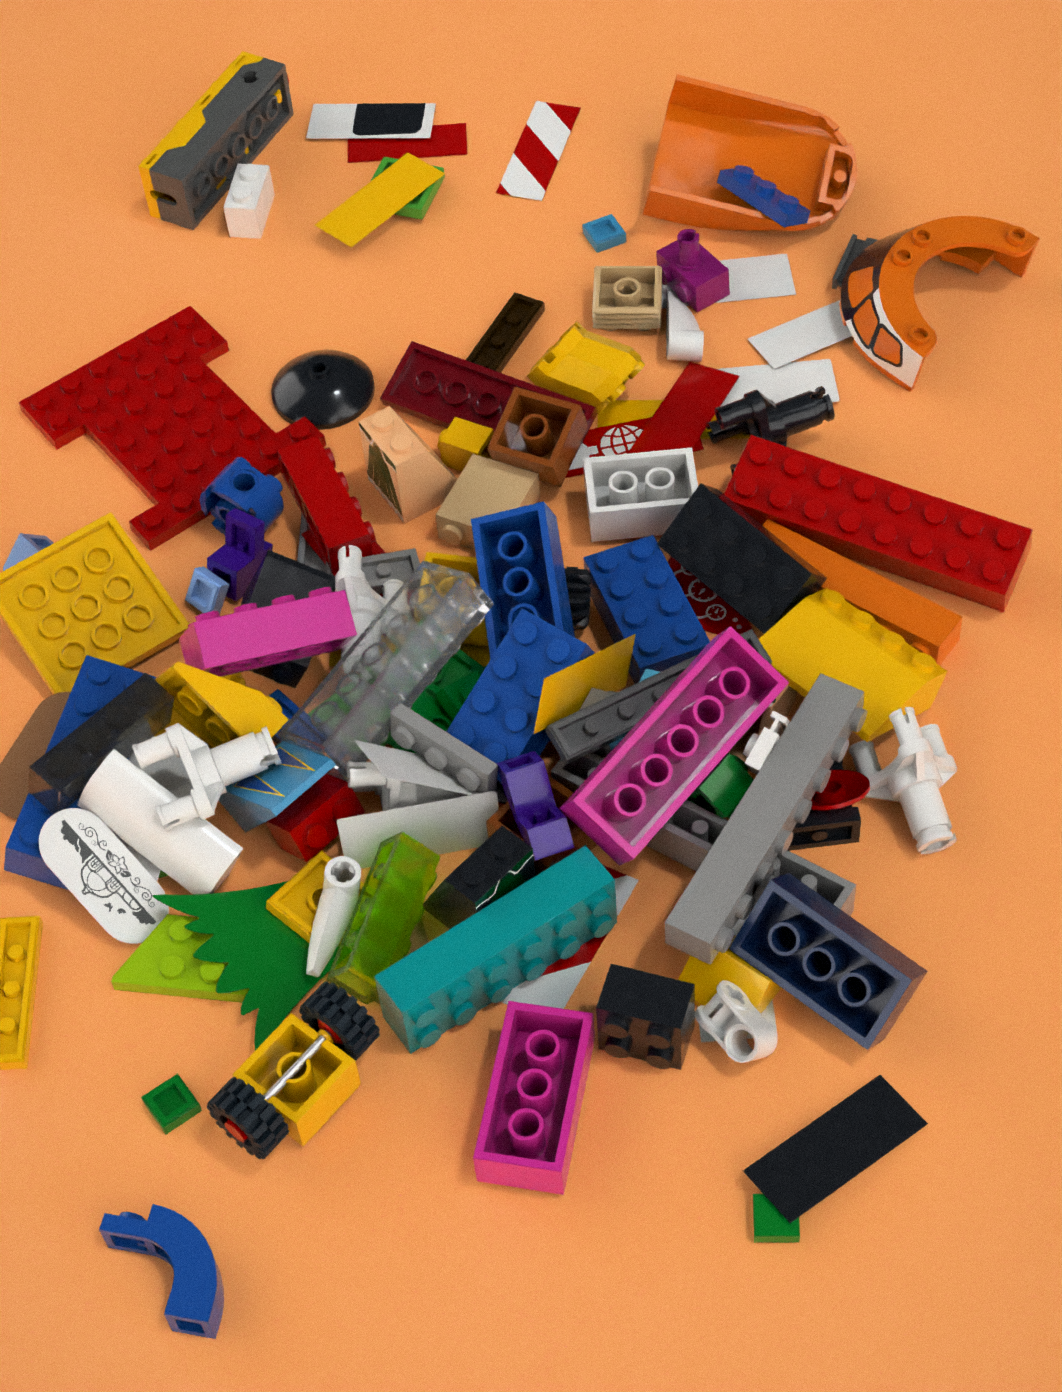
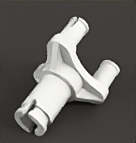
(362, 599)
(207, 768)
(913, 779)
(392, 792)

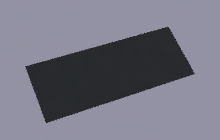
(834, 1148)

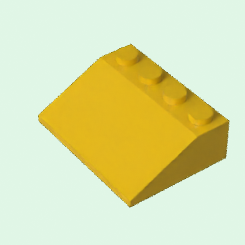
(848, 645)

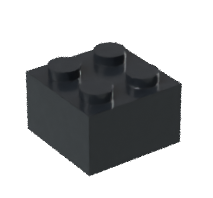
(645, 1017)

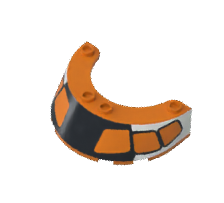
(879, 285)

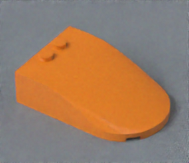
(725, 127)

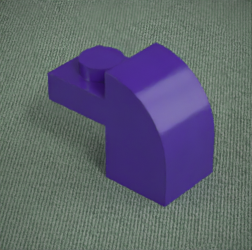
(241, 554)

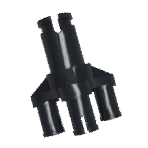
(770, 420)

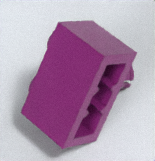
(693, 271)

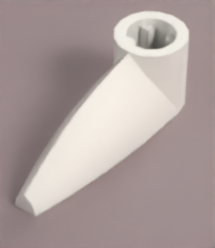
(683, 333)
(333, 911)

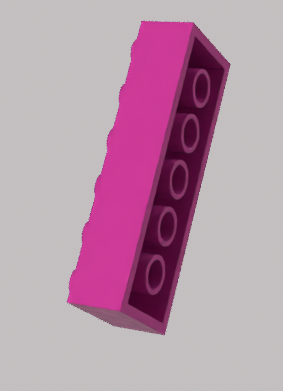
(674, 746)

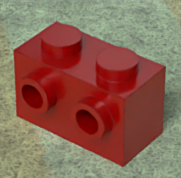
(312, 818)

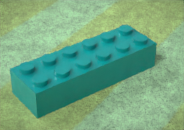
(497, 949)

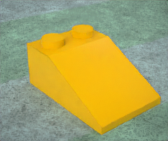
(219, 707)

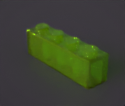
(384, 915)

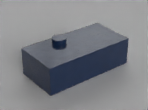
(827, 960)

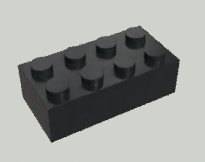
(739, 558)

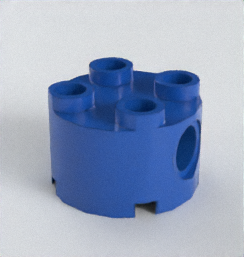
(245, 489)

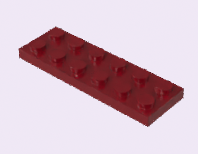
(447, 387)

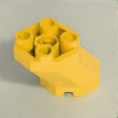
(586, 367)

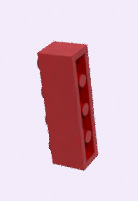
(325, 499)

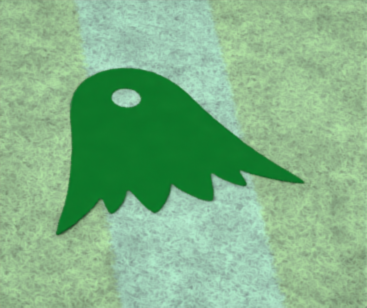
(259, 949)

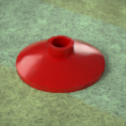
(842, 790)

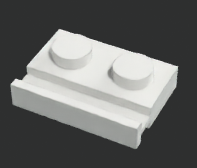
(761, 745)

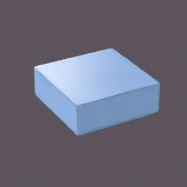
(206, 591)

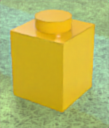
(462, 441)

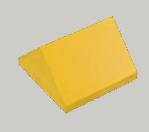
(731, 968)

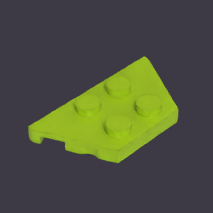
(167, 965)

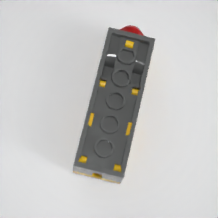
(221, 129)

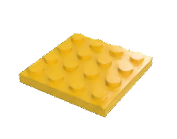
(87, 599)

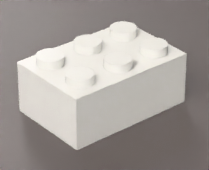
(637, 492)

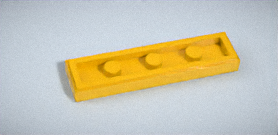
(18, 980)

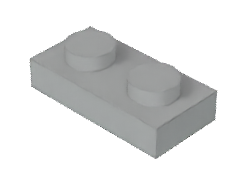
(389, 566)

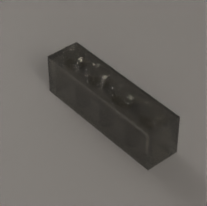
(126, 720)

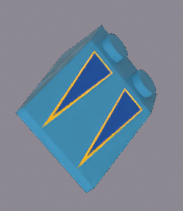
(272, 790)

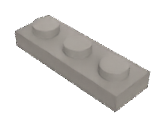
(443, 750)

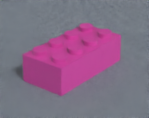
(269, 634)
(535, 1098)

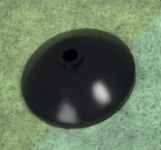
(324, 388)

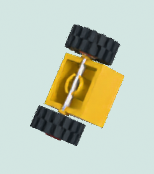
(297, 1074)

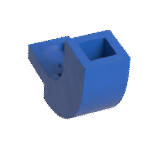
(197, 1287)

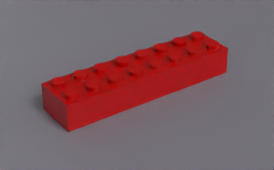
(882, 522)

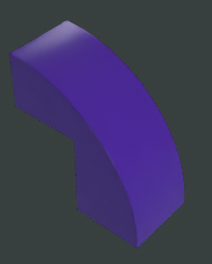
(534, 805)

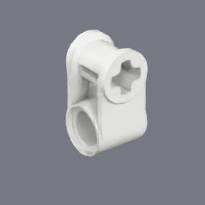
(729, 1020)

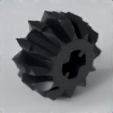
(579, 595)

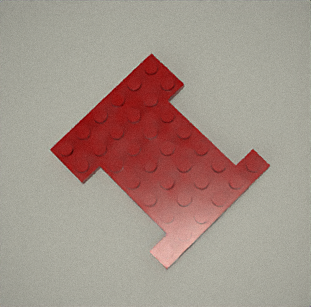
(163, 420)

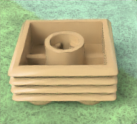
(627, 297)

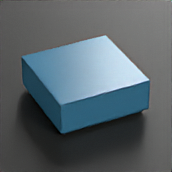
(604, 233)

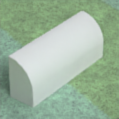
(127, 800)

